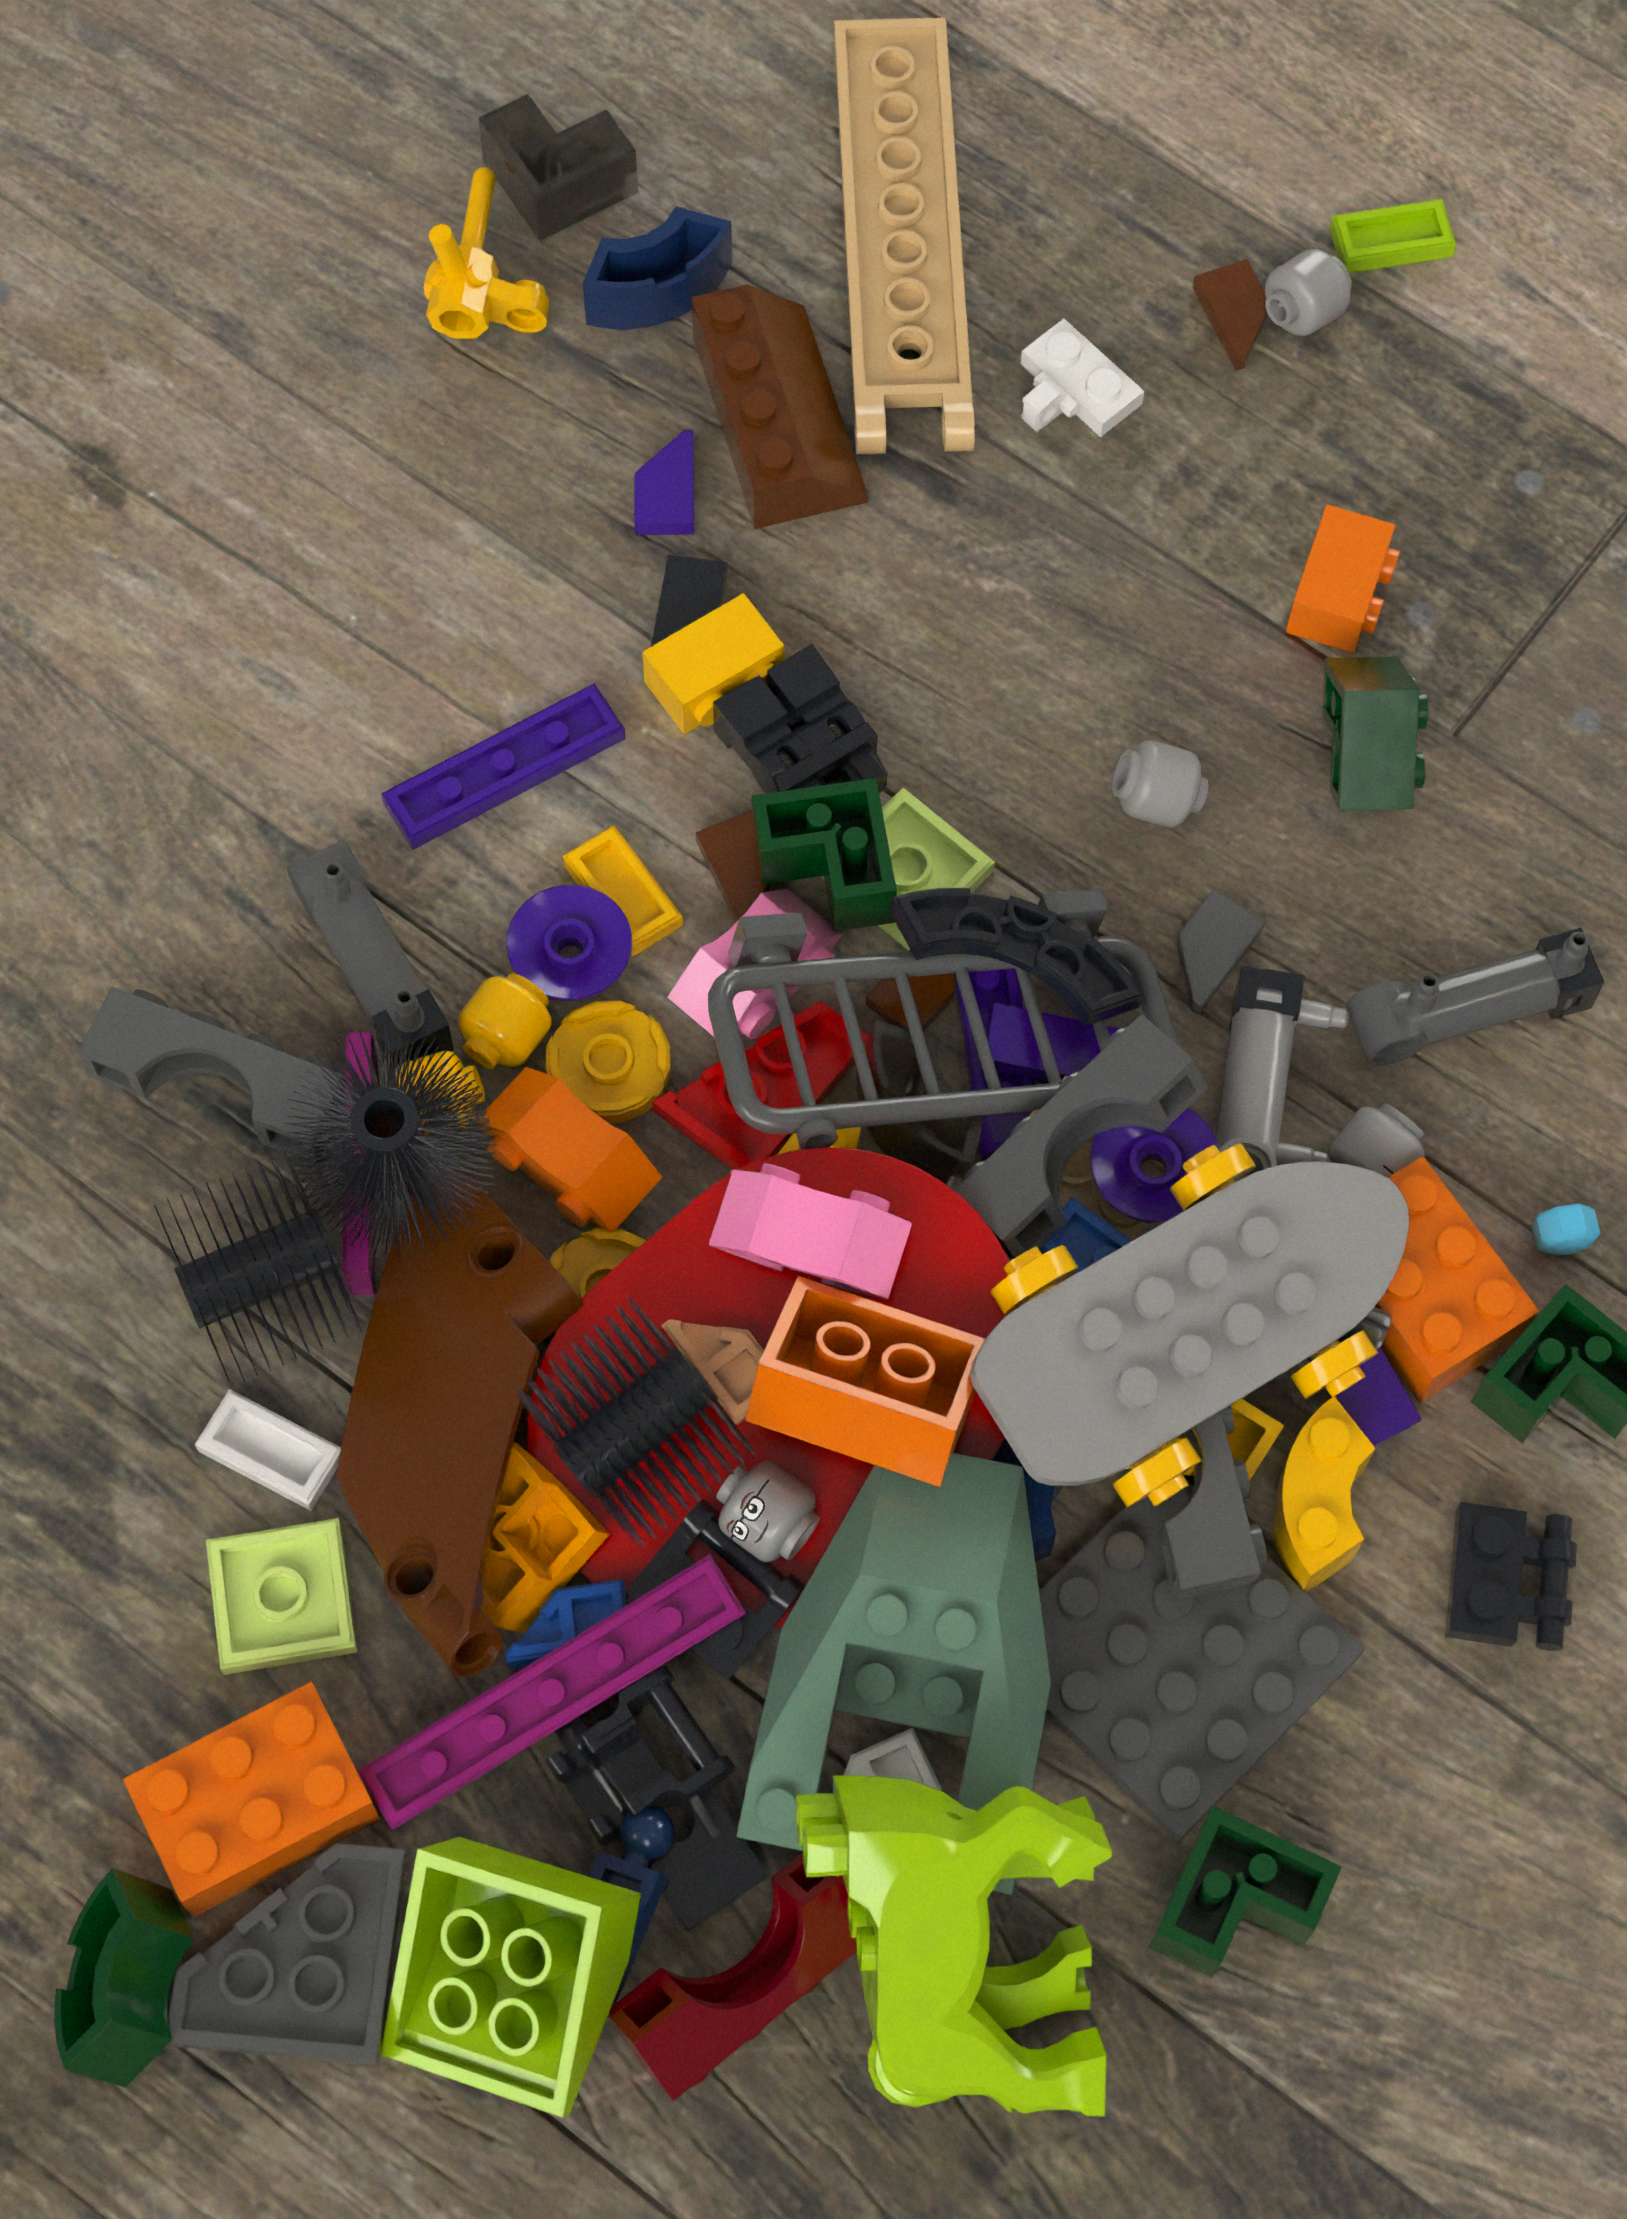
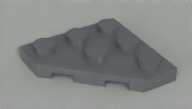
(302, 1967)

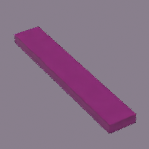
(551, 1692)

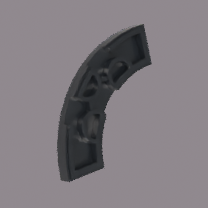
(1022, 935)

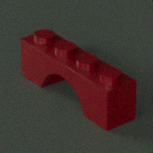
(693, 2024)

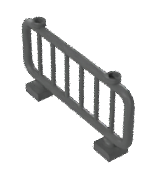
(766, 957)

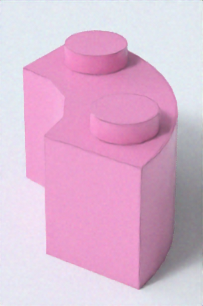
(752, 1007)
(794, 1227)

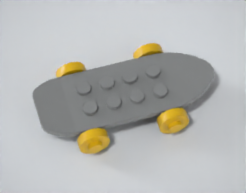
(1189, 1319)

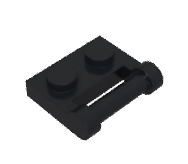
(736, 1642)

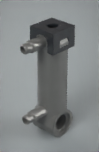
(368, 952)
(1402, 1018)

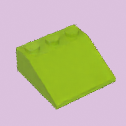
(506, 1972)

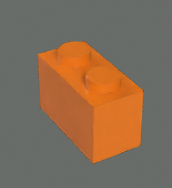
(1341, 579)

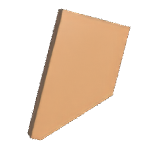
(724, 1359)

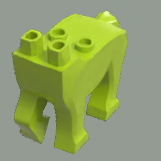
(922, 1933)

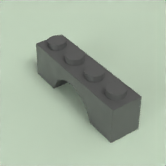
(144, 1044)
(1132, 1082)
(1210, 1540)

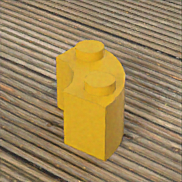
(1313, 1497)

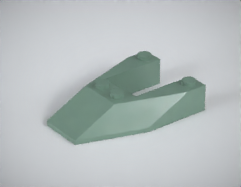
(916, 1622)

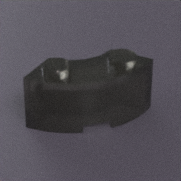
(936, 1146)

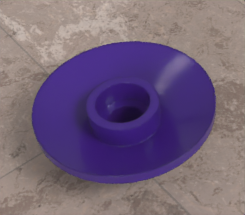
(569, 918)
(1122, 1150)

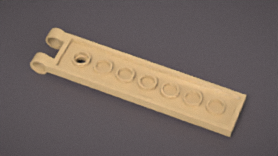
(902, 227)

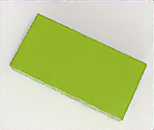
(1393, 236)

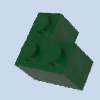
(1374, 727)
(834, 835)
(1565, 1354)
(1235, 1875)

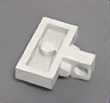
(1075, 381)

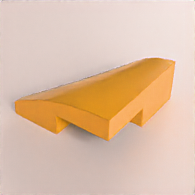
(534, 1543)

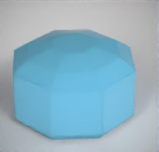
(1566, 1229)

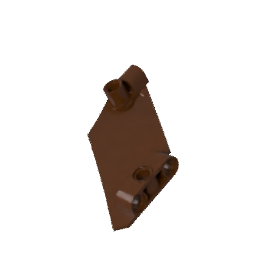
(442, 1411)

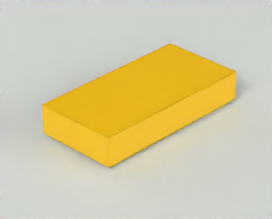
(615, 869)

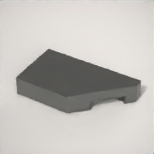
(1214, 945)

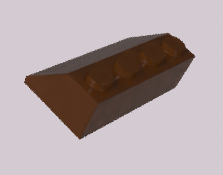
(775, 405)

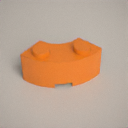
(568, 1150)

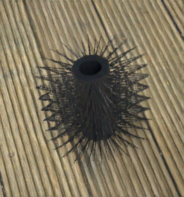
(392, 1142)
(261, 1266)
(633, 1423)

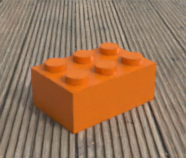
(1450, 1293)
(865, 1381)
(250, 1800)

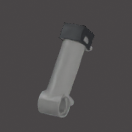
(1258, 1064)

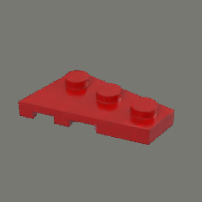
(704, 1106)

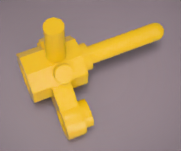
(465, 281)

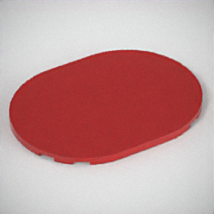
(677, 1276)

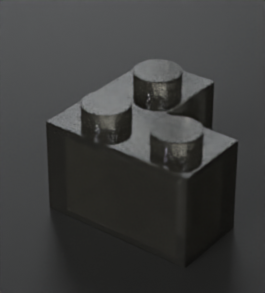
(557, 175)

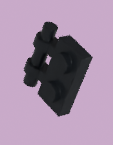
(1488, 1577)

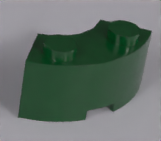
(120, 1979)

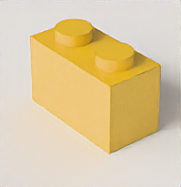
(710, 661)

